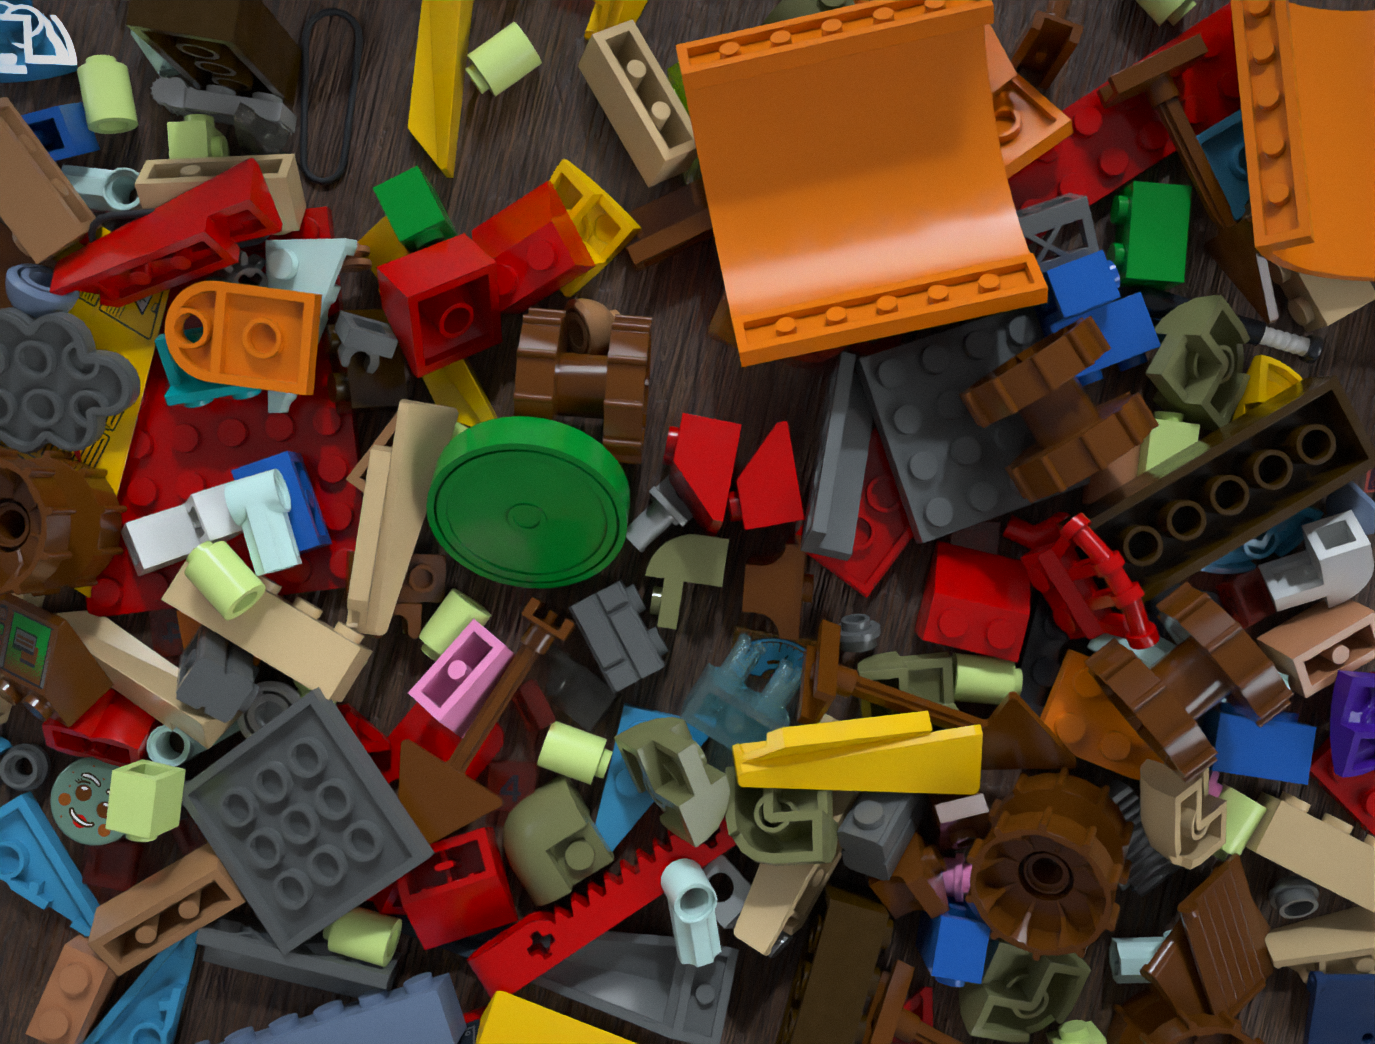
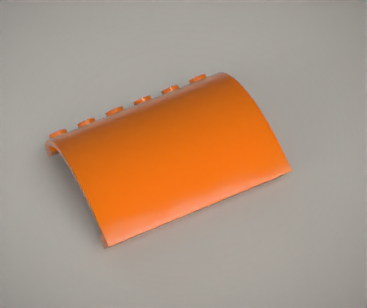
(1309, 134)
(856, 175)

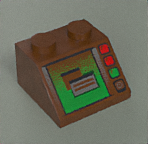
(46, 664)

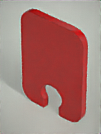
(437, 739)

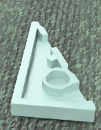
(308, 268)

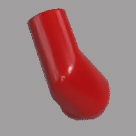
(1034, 535)

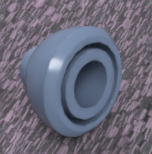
(29, 290)
(1352, 498)

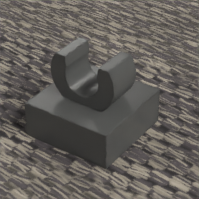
(364, 335)

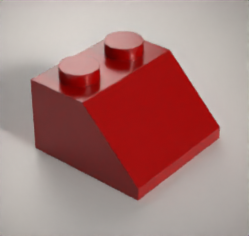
(533, 249)
(442, 303)
(702, 466)
(768, 484)
(975, 602)

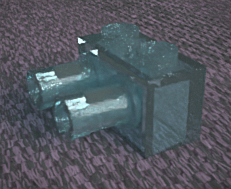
(732, 711)

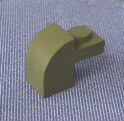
(680, 560)

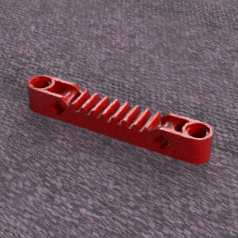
(513, 961)

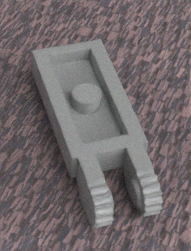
(219, 102)

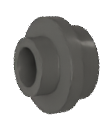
(858, 633)
(12, 769)
(1294, 897)

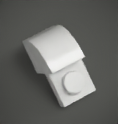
(1332, 567)

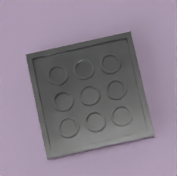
(939, 457)
(304, 821)

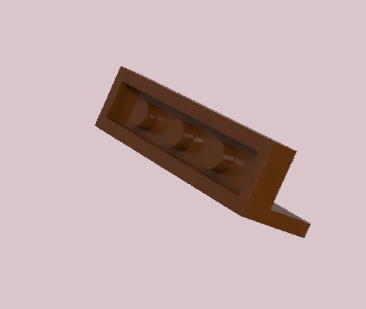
(670, 225)

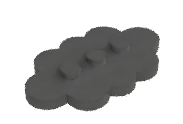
(57, 382)

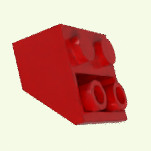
(458, 889)

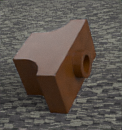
(779, 586)
(957, 820)
(916, 880)

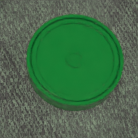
(529, 502)

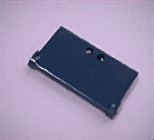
(1340, 1009)

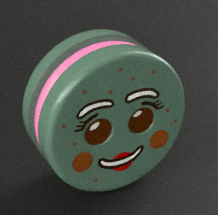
(81, 801)

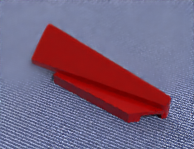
(174, 241)

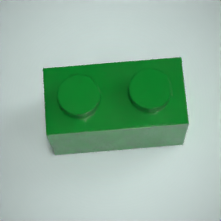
(414, 210)
(1150, 234)

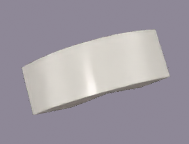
(173, 533)

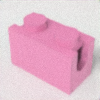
(463, 678)

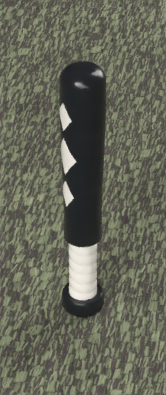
(1161, 303)

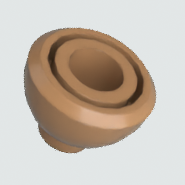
(589, 326)

